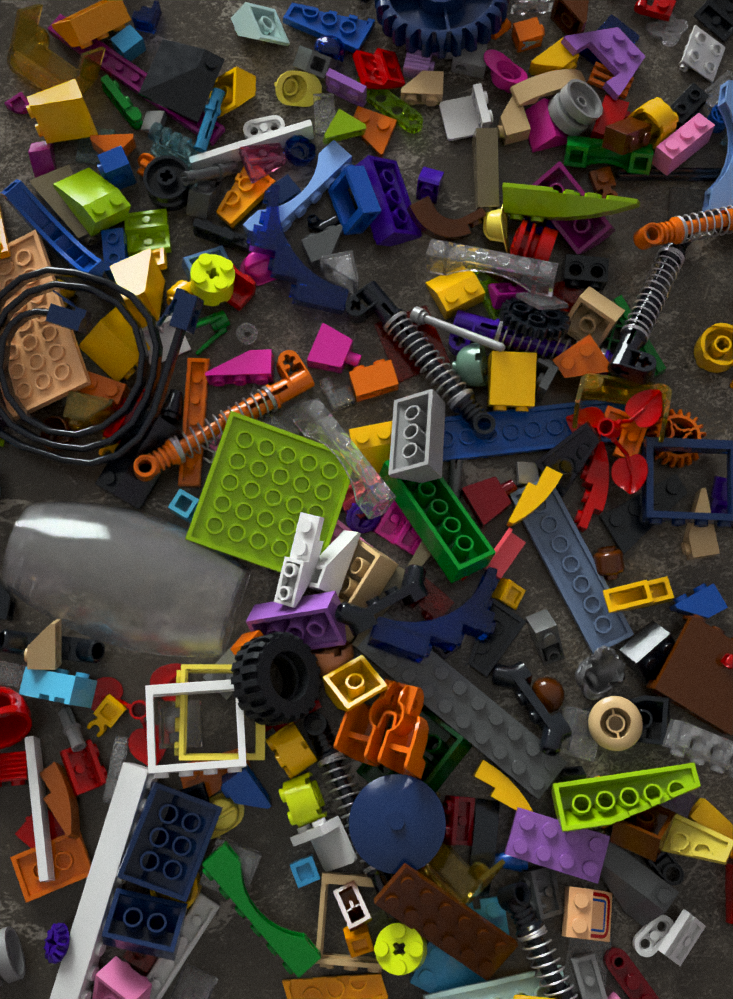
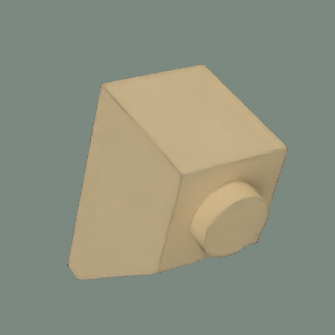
(513, 124)
(46, 648)

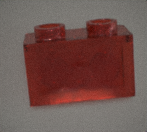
(434, 604)

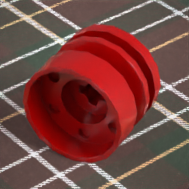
(531, 244)

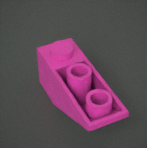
(247, 368)

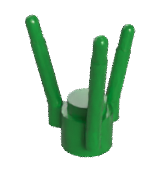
(217, 321)

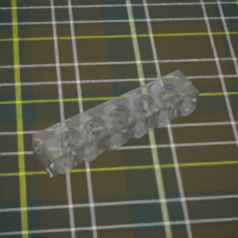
(678, 740)

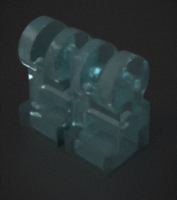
(170, 144)

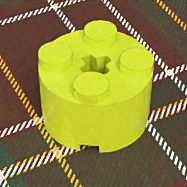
(212, 279)
(303, 800)
(386, 949)

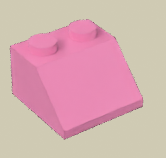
(120, 981)

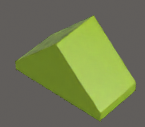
(343, 127)

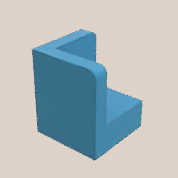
(128, 43)
(305, 870)

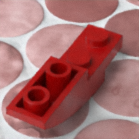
(596, 479)

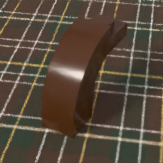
(439, 227)

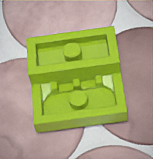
(147, 231)

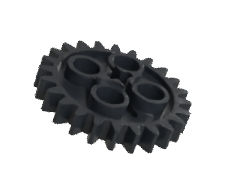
(533, 322)

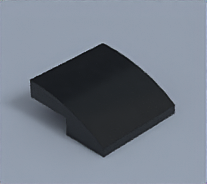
(717, 17)

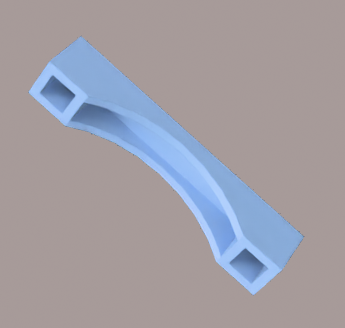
(329, 166)
(721, 191)

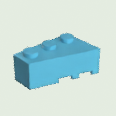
(59, 686)

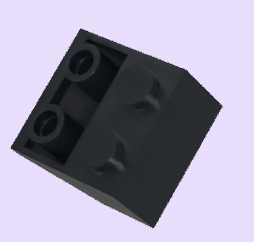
(648, 651)

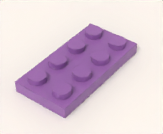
(542, 842)

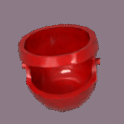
(14, 717)

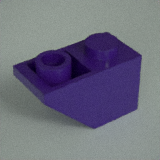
(429, 184)

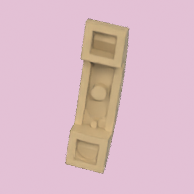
(543, 85)

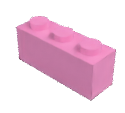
(682, 144)

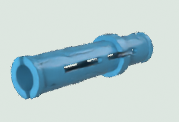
(212, 111)

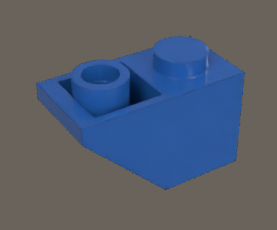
(704, 602)

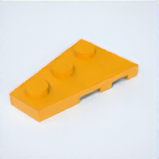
(242, 198)

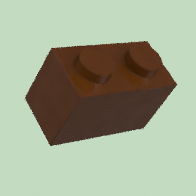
(627, 135)

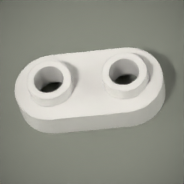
(262, 125)
(653, 936)

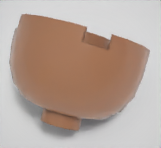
(333, 657)

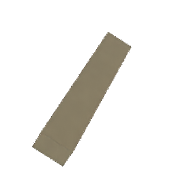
(420, 558)

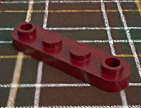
(628, 975)

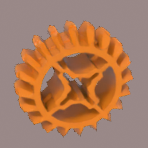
(692, 430)

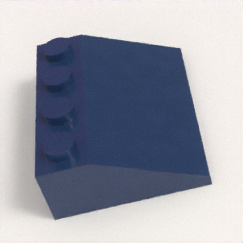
(169, 842)

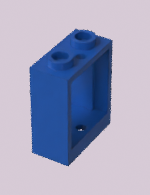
(368, 209)

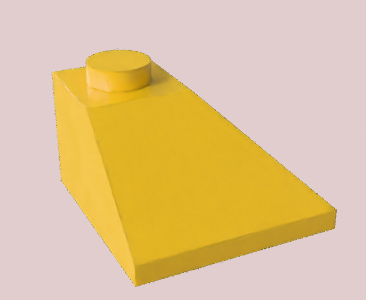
(238, 86)

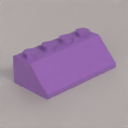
(311, 620)

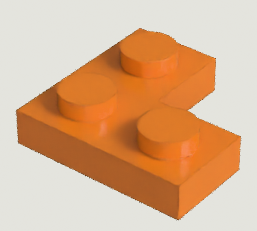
(631, 434)

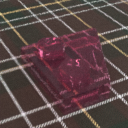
(262, 159)

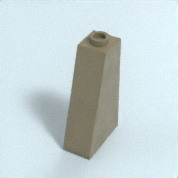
(486, 168)
(44, 188)

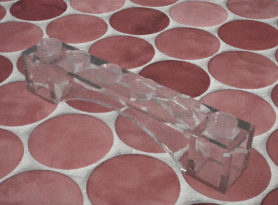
(531, 273)
(369, 488)

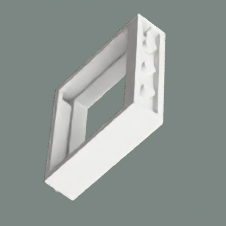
(187, 769)

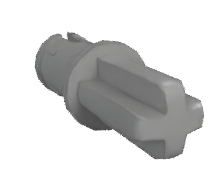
(72, 729)

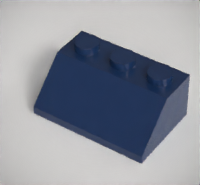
(144, 924)

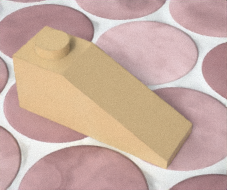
(700, 541)

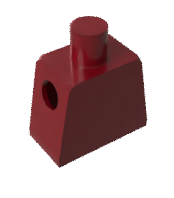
(488, 499)

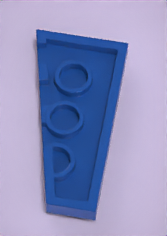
(316, 23)

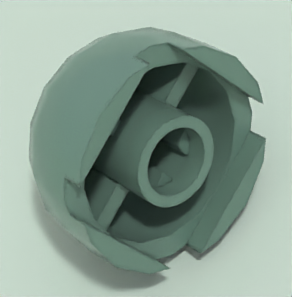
(472, 365)

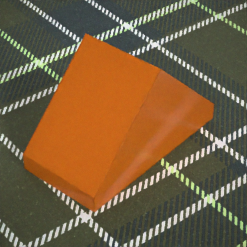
(103, 143)

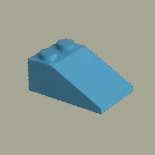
(442, 972)

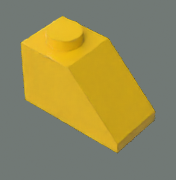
(553, 59)

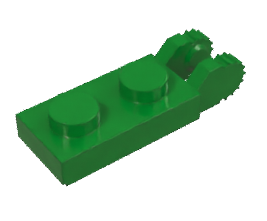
(121, 102)

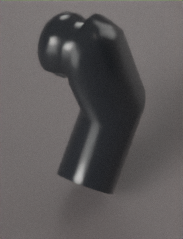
(319, 225)

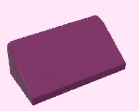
(501, 291)

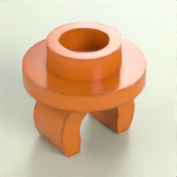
(143, 160)

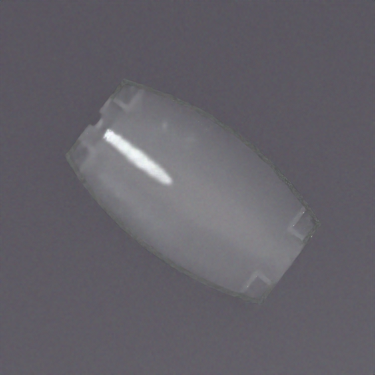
(124, 578)

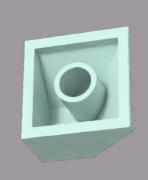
(259, 24)

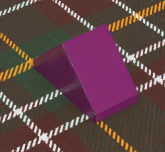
(42, 158)

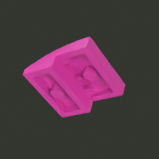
(398, 530)

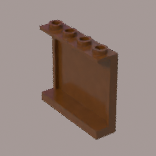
(696, 677)

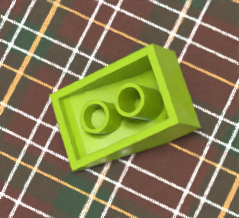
(93, 200)

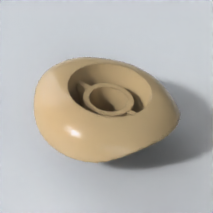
(615, 723)

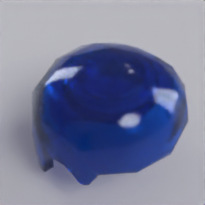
(330, 46)
(299, 150)

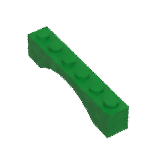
(293, 947)

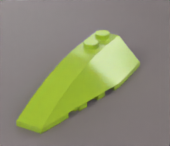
(544, 203)
(619, 796)

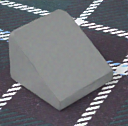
(151, 117)
(526, 473)

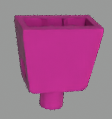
(332, 351)

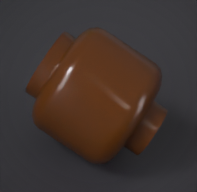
(609, 562)

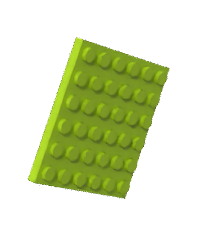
(259, 489)

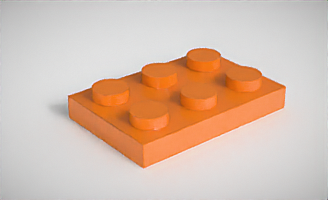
(70, 865)

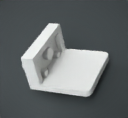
(466, 114)
(328, 841)

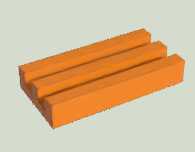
(601, 68)

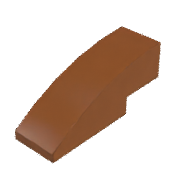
(62, 799)

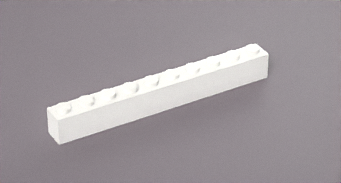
(86, 944)

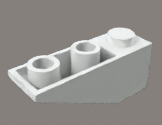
(334, 563)

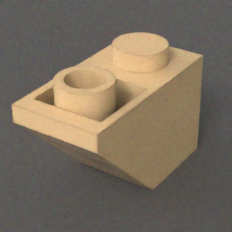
(424, 89)

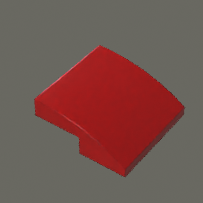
(378, 69)

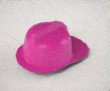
(503, 70)
(256, 266)

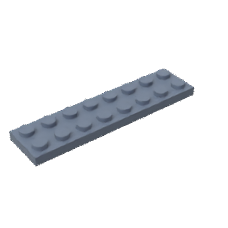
(573, 571)

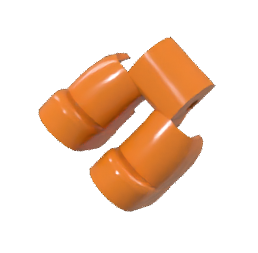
(403, 744)

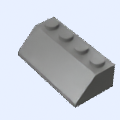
(417, 437)

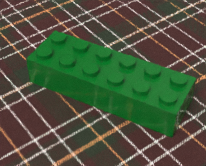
(442, 524)

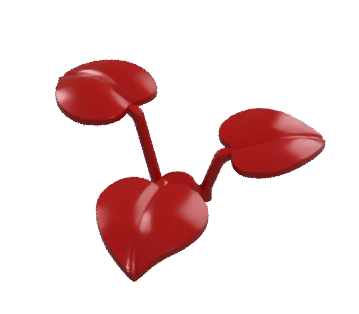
(646, 411)
(138, 739)

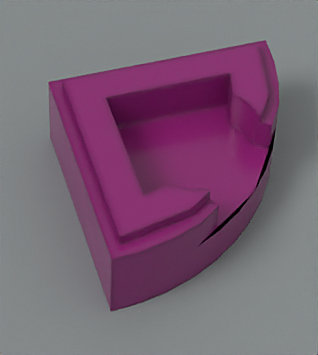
(17, 104)

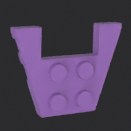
(614, 52)

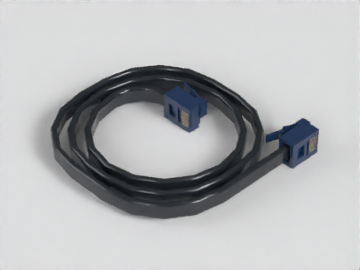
(186, 312)

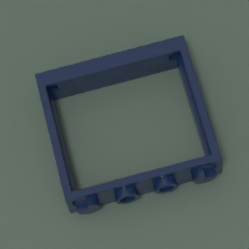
(685, 445)

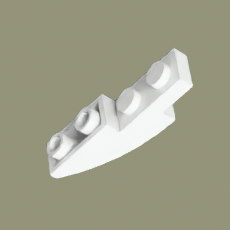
(300, 566)

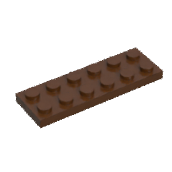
(445, 921)

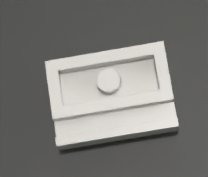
(681, 937)

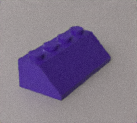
(394, 222)

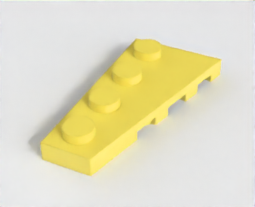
(697, 841)

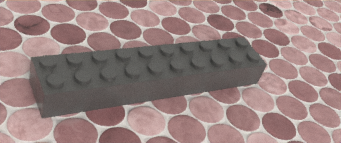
(473, 716)

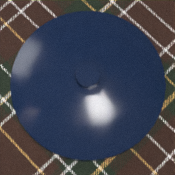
(397, 823)

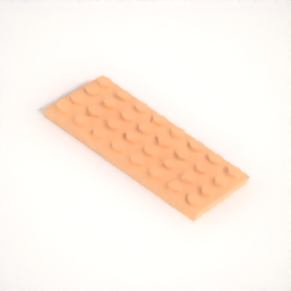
(43, 356)

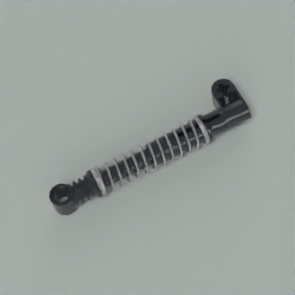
(645, 312)
(421, 352)
(331, 758)
(516, 900)

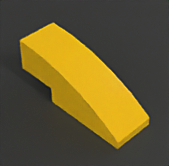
(534, 495)
(638, 595)
(503, 788)
(708, 816)

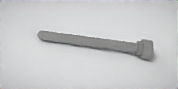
(421, 317)

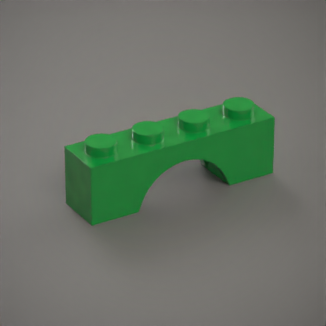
(587, 151)

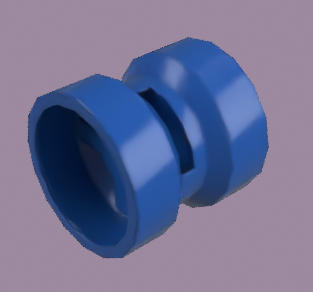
(717, 119)

